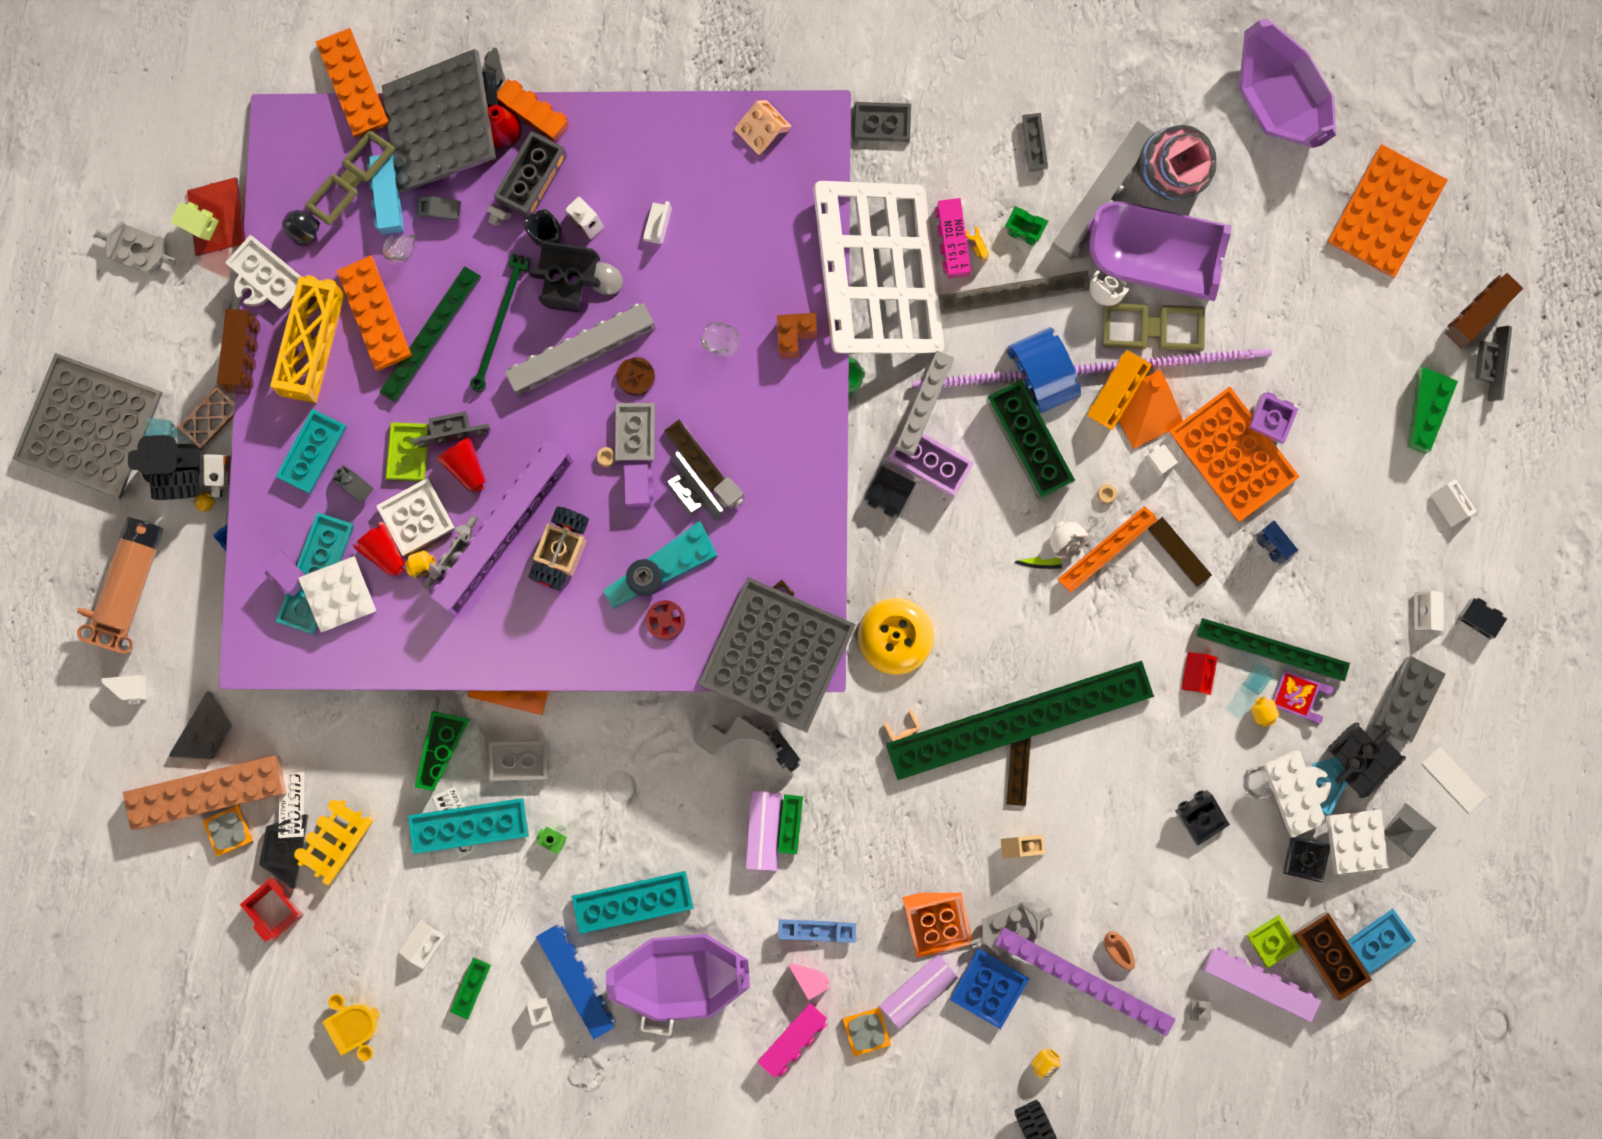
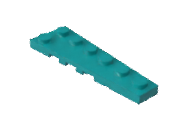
(674, 559)

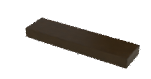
(694, 455)
(1179, 552)
(1018, 772)

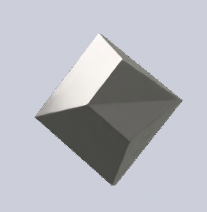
(1409, 830)

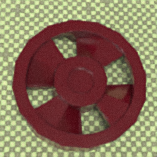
(665, 620)

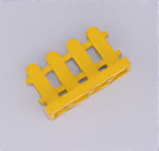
(333, 851)

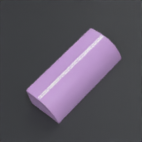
(764, 830)
(918, 991)

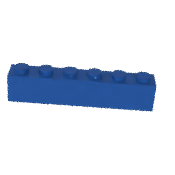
(575, 981)

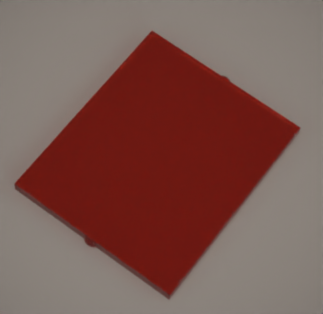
(224, 202)

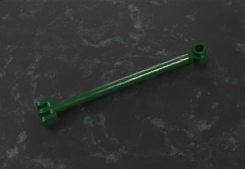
(517, 268)

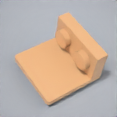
(761, 126)

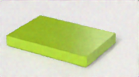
(404, 459)

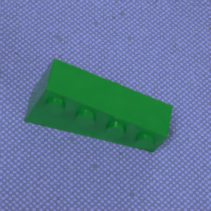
(1430, 405)
(440, 743)

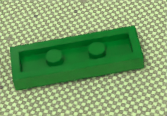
(790, 824)
(470, 988)

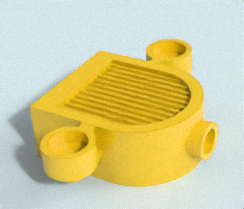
(352, 1026)

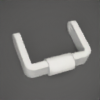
(656, 1029)

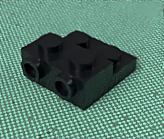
(889, 492)
(786, 756)
(1202, 817)

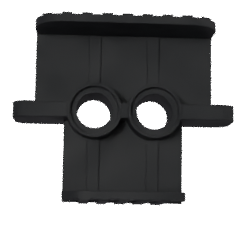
(569, 262)
(162, 456)
(1372, 768)

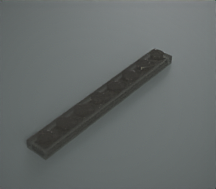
(1014, 292)

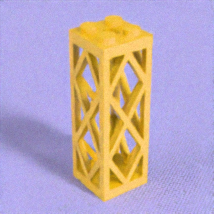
(330, 301)

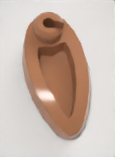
(1119, 950)

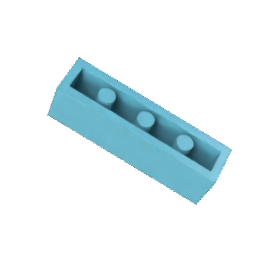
(386, 198)

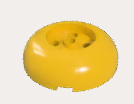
(902, 658)

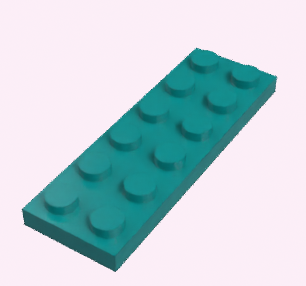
(323, 547)
(468, 826)
(632, 902)

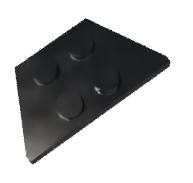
(203, 731)
(278, 853)

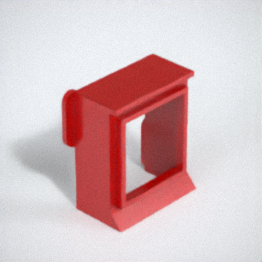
(260, 926)

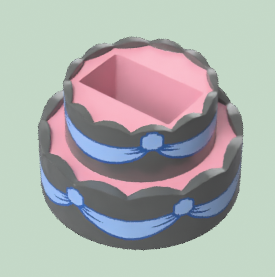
(1164, 170)

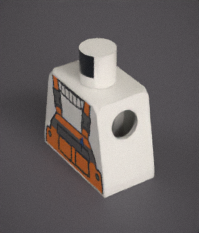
(582, 216)
(218, 465)

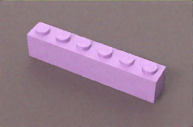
(1262, 985)

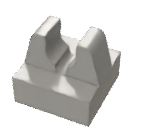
(497, 215)
(1200, 1010)

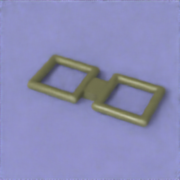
(350, 178)
(1154, 327)

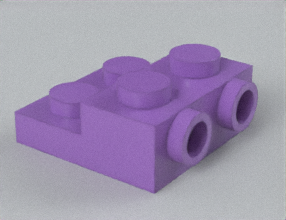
(1273, 417)

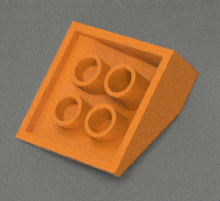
(1150, 411)
(937, 922)

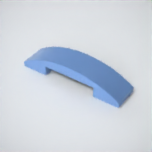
(817, 930)

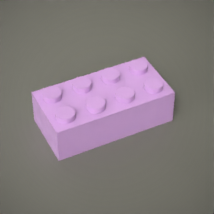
(934, 465)

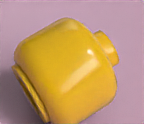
(204, 501)

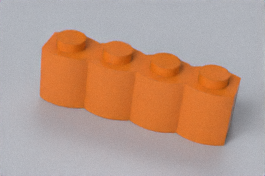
(532, 111)

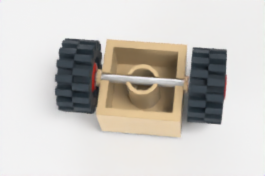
(559, 548)

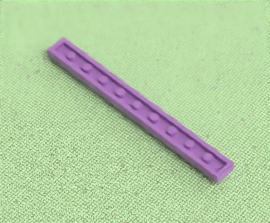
(1085, 981)

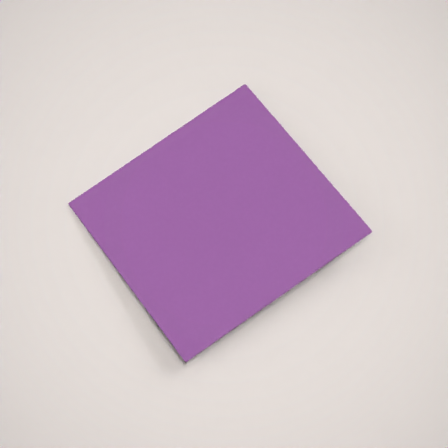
(732, 253)

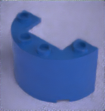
(1046, 369)

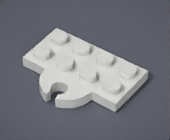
(263, 275)
(1297, 792)

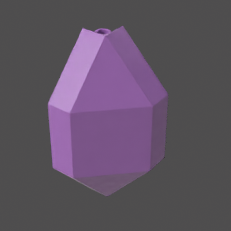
(1285, 87)
(678, 978)

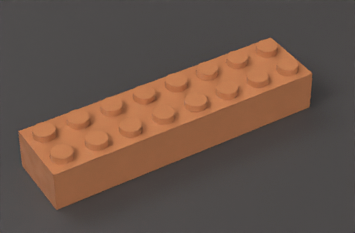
(204, 792)

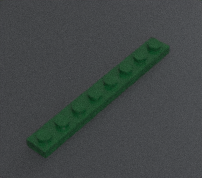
(430, 334)
(1273, 649)

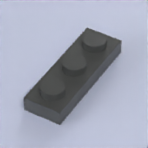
(1034, 142)

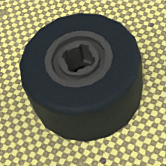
(647, 583)

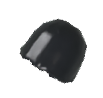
(300, 227)
(543, 227)

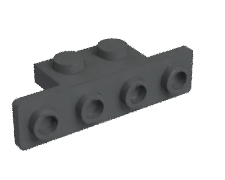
(1493, 362)
(450, 427)
(690, 490)

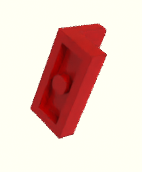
(1199, 673)

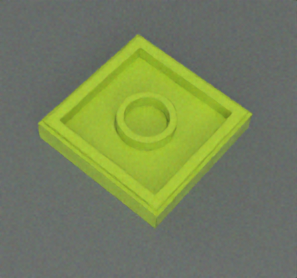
(1272, 941)

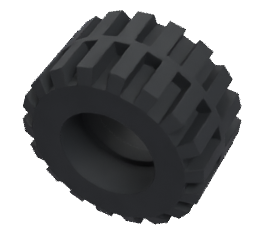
(176, 485)
(1034, 1121)

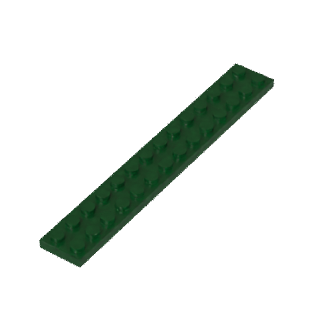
(1019, 720)

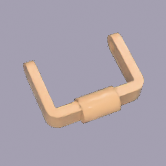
(906, 733)

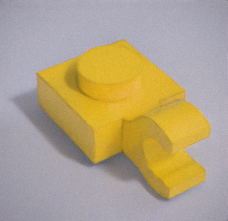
(979, 246)

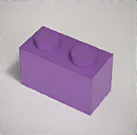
(637, 486)
(285, 572)

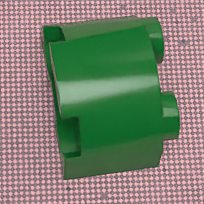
(1025, 226)

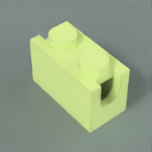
(195, 221)

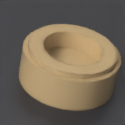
(606, 457)
(1107, 494)

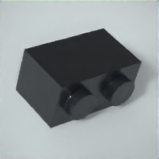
(1482, 618)

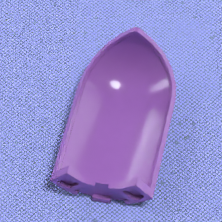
(1159, 248)

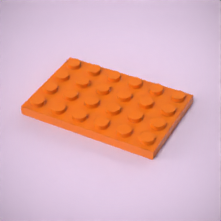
(1387, 211)
(1233, 459)

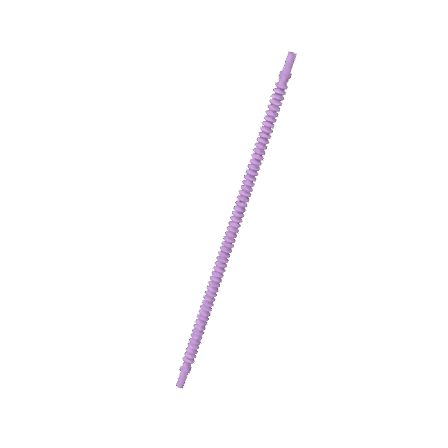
(1247, 354)

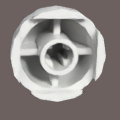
(1107, 289)
(1068, 537)

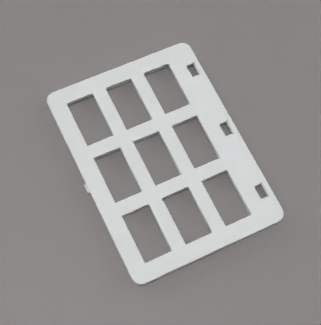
(836, 284)

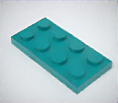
(311, 451)

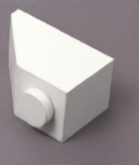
(127, 688)

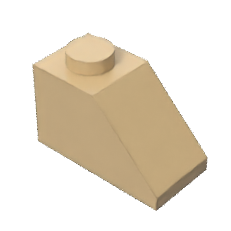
(1022, 846)

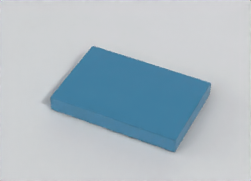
(1381, 940)

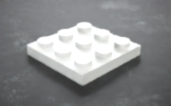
(415, 517)
(337, 594)
(1357, 841)

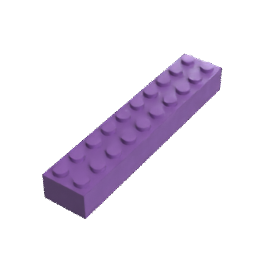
(501, 528)

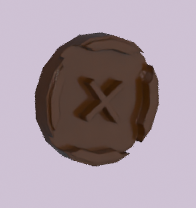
(635, 376)

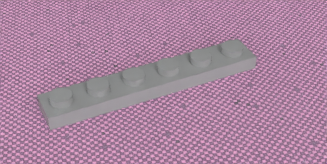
(924, 403)

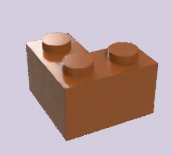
(794, 327)

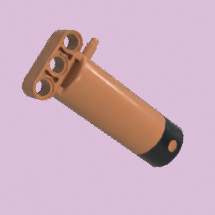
(123, 585)

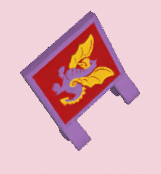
(1298, 694)

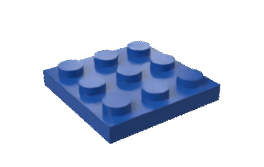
(989, 988)

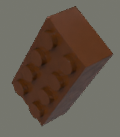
(1483, 309)
(238, 351)
(1331, 956)

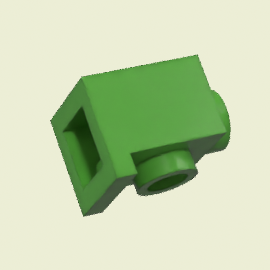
(558, 843)

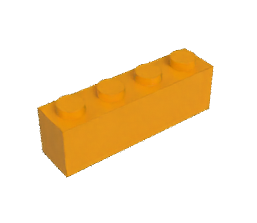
(1119, 389)

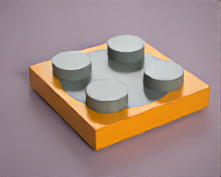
(227, 830)
(866, 1031)

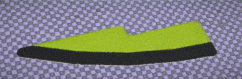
(1036, 562)

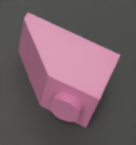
(810, 980)

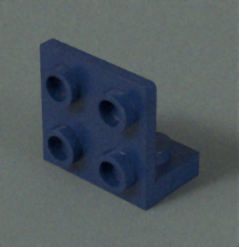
(1276, 543)

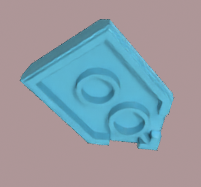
(1333, 769)

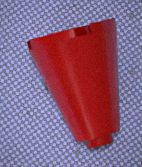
(504, 126)
(464, 465)
(381, 550)

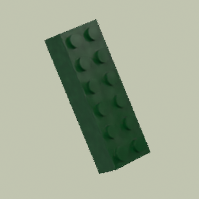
(1030, 440)

